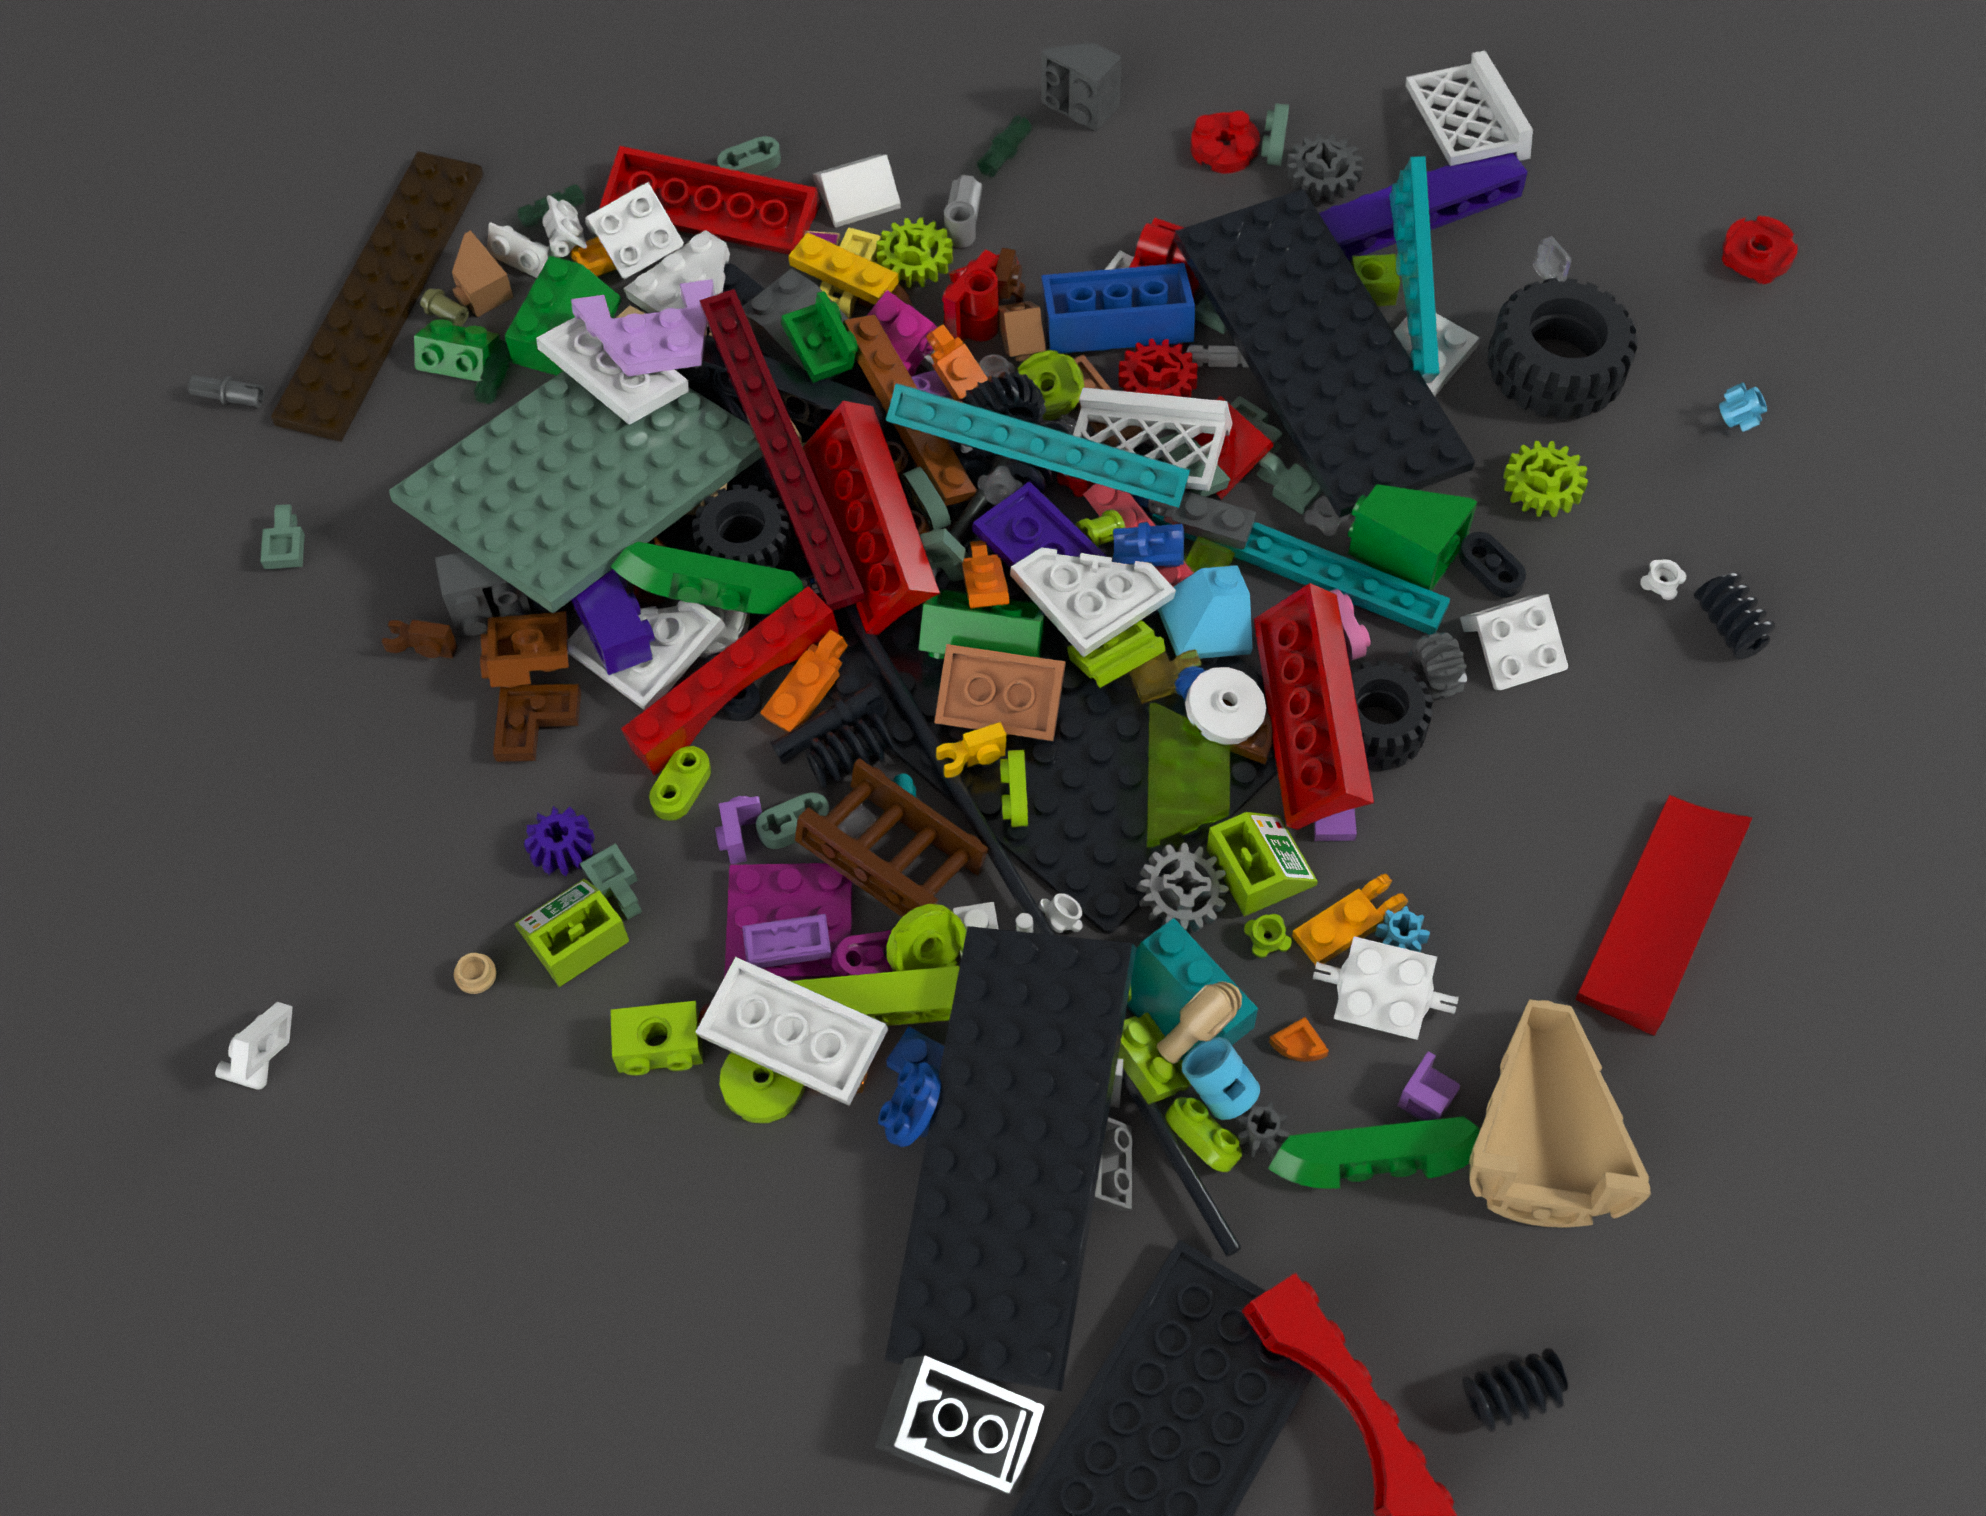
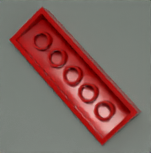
(719, 200)
(871, 514)
(1312, 707)
(1663, 913)

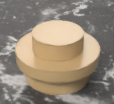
(475, 973)

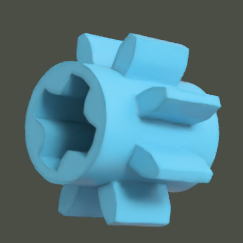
(1743, 407)
(1405, 922)

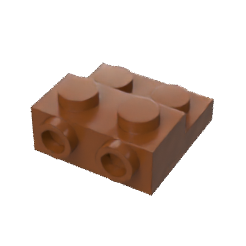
(523, 645)

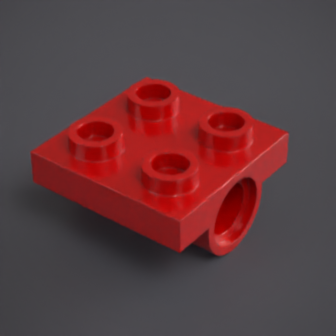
(1158, 247)
(973, 301)

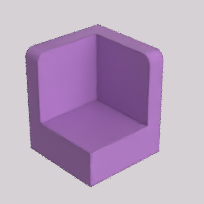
(1428, 1092)

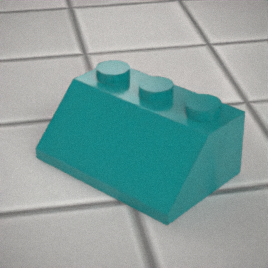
(1170, 973)

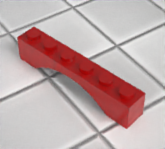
(689, 706)
(1295, 1327)

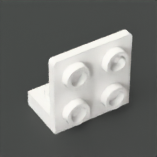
(634, 230)
(1519, 640)

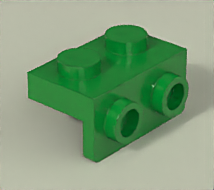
(821, 338)
(453, 349)

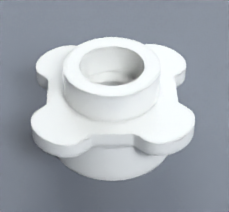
(1665, 570)
(1062, 913)

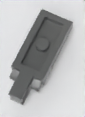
(1209, 519)

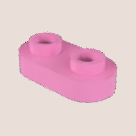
(1356, 635)

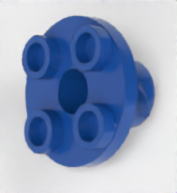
(911, 1104)

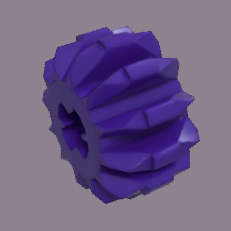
(567, 827)

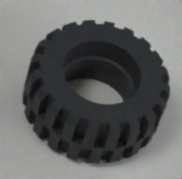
(1568, 314)

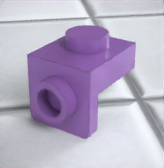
(736, 813)

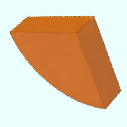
(1299, 1042)

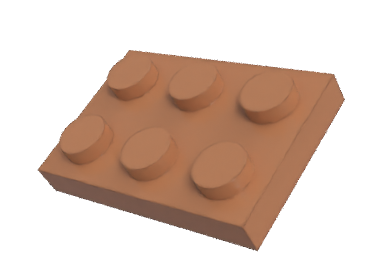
(1001, 687)

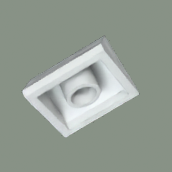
(858, 189)

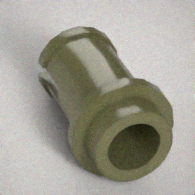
(438, 304)

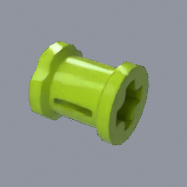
(1101, 528)

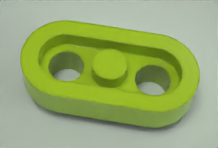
(682, 780)
(1015, 804)
(1203, 1134)

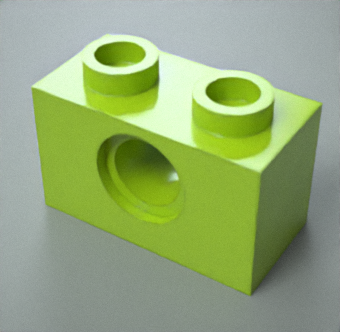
(636, 1026)

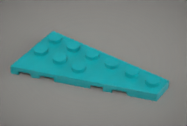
(1415, 265)

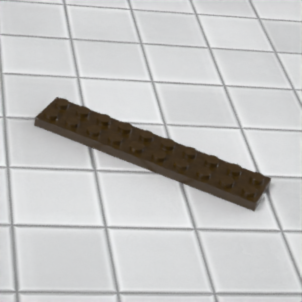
(377, 297)

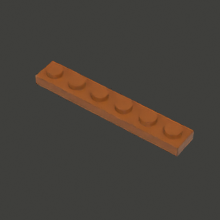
(883, 371)

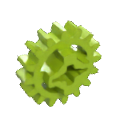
(915, 251)
(1545, 478)

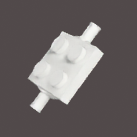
(1385, 987)

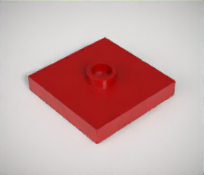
(1239, 450)

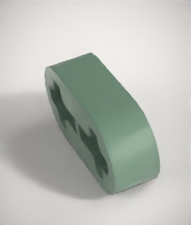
(749, 156)
(925, 498)
(786, 817)

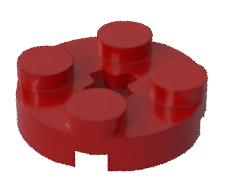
(1228, 126)
(1757, 264)

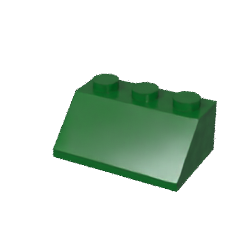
(550, 306)
(1001, 628)

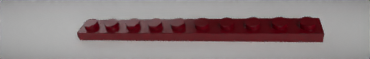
(782, 451)

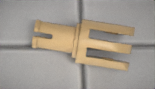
(1201, 1019)

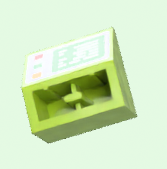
(1259, 860)
(573, 931)

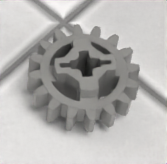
(1196, 877)

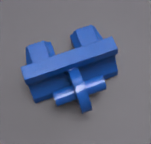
(1150, 544)

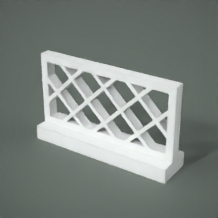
(1495, 104)
(1154, 415)

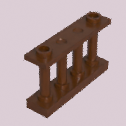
(868, 871)

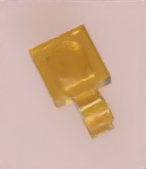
(1158, 676)

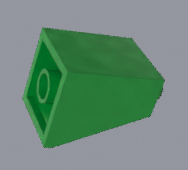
(1410, 532)

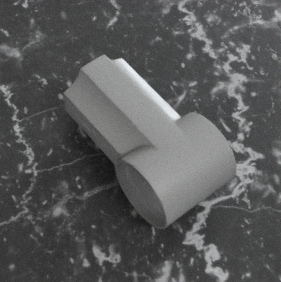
(962, 211)

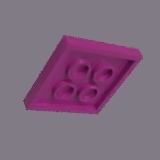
(787, 892)

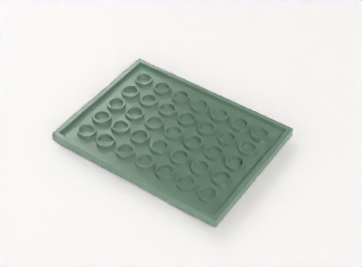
(568, 484)

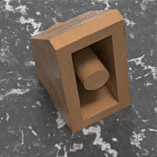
(479, 278)
(1021, 329)

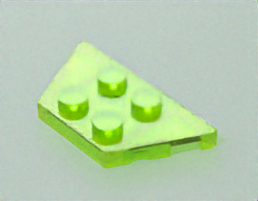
(1184, 776)

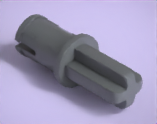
(227, 390)

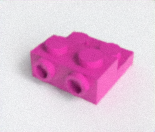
(905, 329)

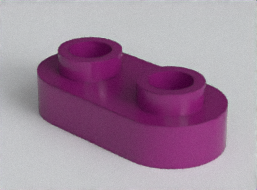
(865, 951)

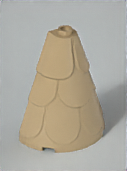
(1553, 1131)

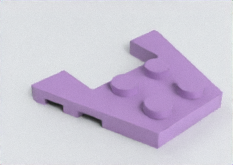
(651, 340)

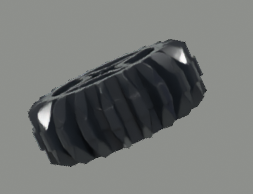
(1008, 395)

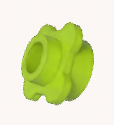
(1267, 924)

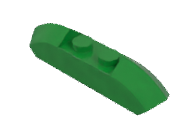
(707, 579)
(1358, 1153)

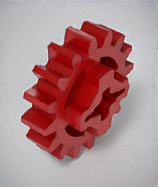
(1158, 370)

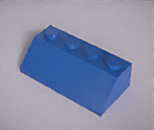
(1118, 308)

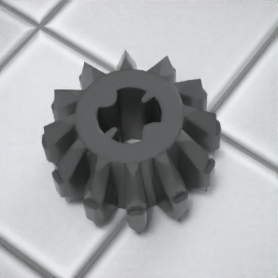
(1439, 664)

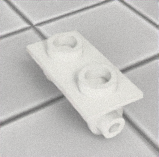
(562, 227)
(517, 249)

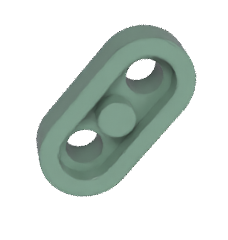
(1274, 144)

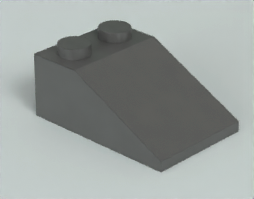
(765, 311)
(959, 1425)

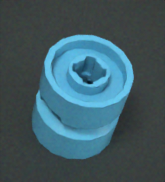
(1221, 1078)

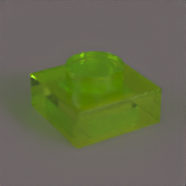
(1208, 554)

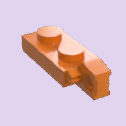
(954, 363)
(984, 578)
(806, 683)

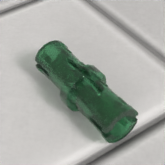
(1004, 146)

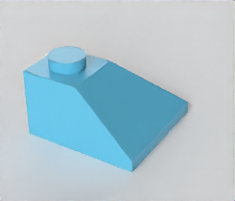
(1210, 614)

